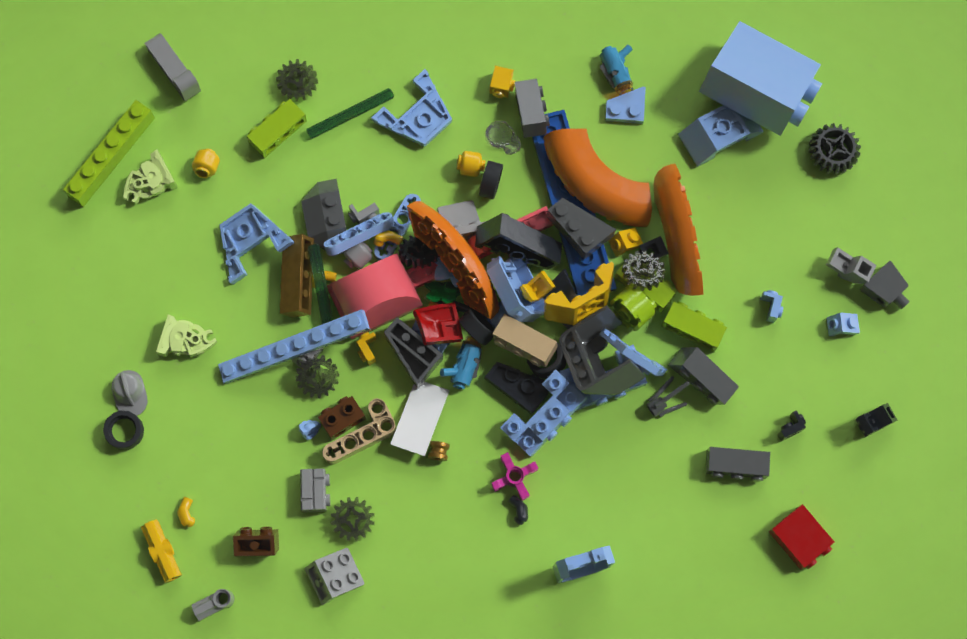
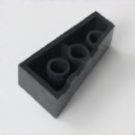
(518, 241)

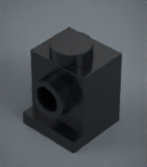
(656, 245)

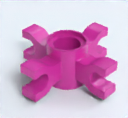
(527, 470)

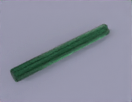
(350, 113)
(320, 283)

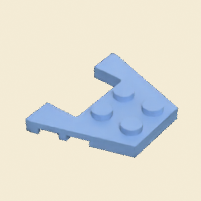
(423, 119)
(246, 231)
(627, 352)

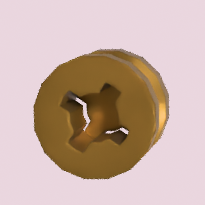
(438, 451)

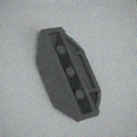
(323, 212)

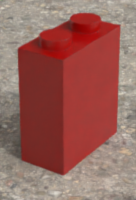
(802, 537)

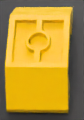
(560, 310)

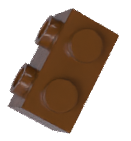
(341, 417)
(256, 542)

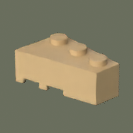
(524, 341)

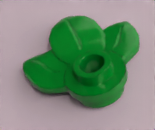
(442, 292)

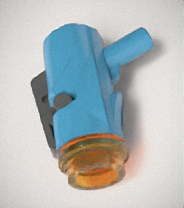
(615, 70)
(466, 364)

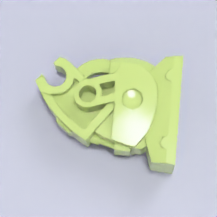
(149, 179)
(181, 339)

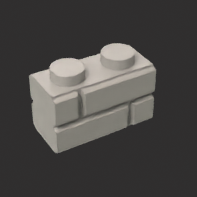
(314, 490)

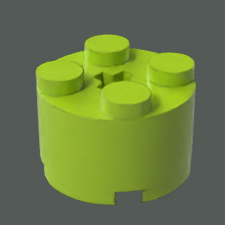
(633, 307)

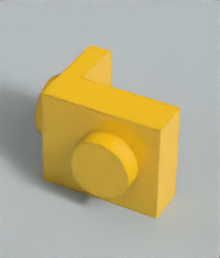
(625, 241)
(537, 287)
(365, 352)

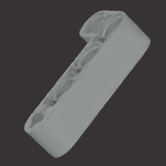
(171, 65)

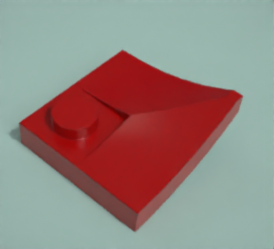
(439, 324)

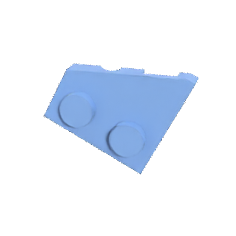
(627, 107)

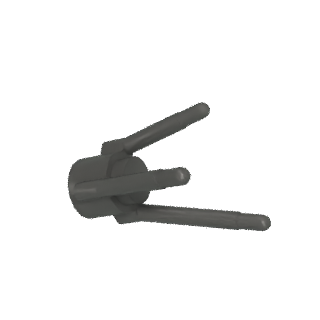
(658, 405)

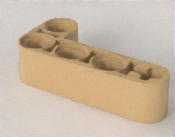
(357, 435)

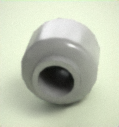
(357, 255)

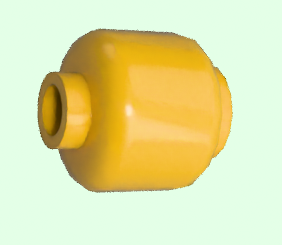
(205, 163)
(470, 163)

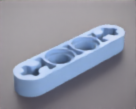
(401, 229)
(359, 233)

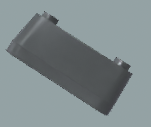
(581, 352)

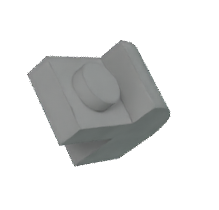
(851, 268)

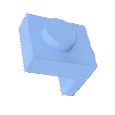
(775, 309)
(843, 324)

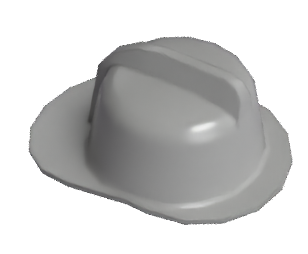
(129, 392)

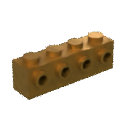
(296, 278)

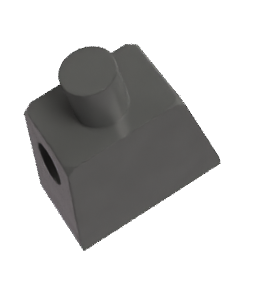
(887, 287)

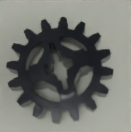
(416, 253)

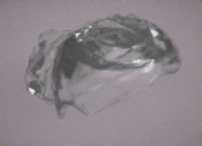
(502, 136)

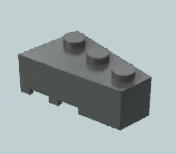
(579, 227)
(416, 358)
(703, 375)

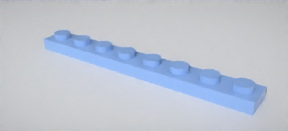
(294, 346)

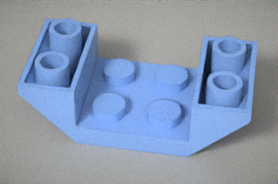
(716, 132)

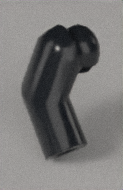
(521, 510)

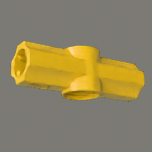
(161, 551)

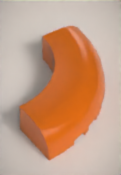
(594, 182)
(678, 230)
(457, 257)

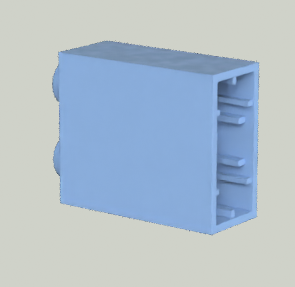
(762, 79)

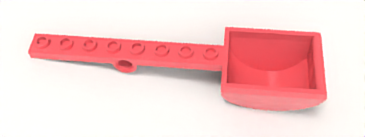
(389, 290)

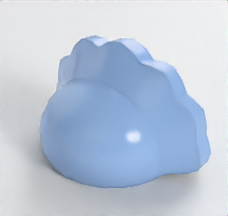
(309, 429)

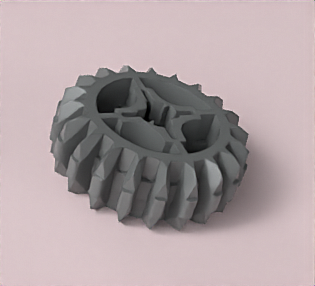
(820, 139)

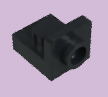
(789, 429)

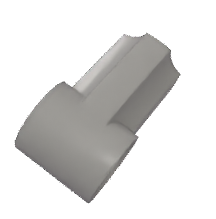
(211, 604)

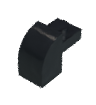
(876, 419)

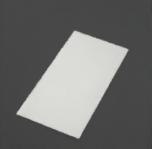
(420, 418)

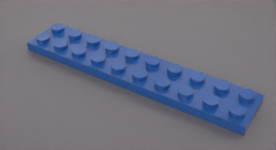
(581, 270)

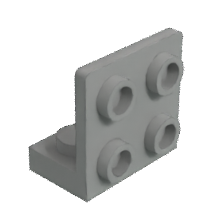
(462, 217)
(334, 575)

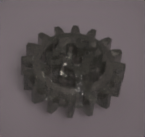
(305, 76)
(643, 270)
(309, 376)
(362, 517)

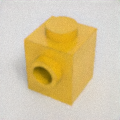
(502, 82)

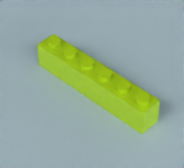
(109, 153)

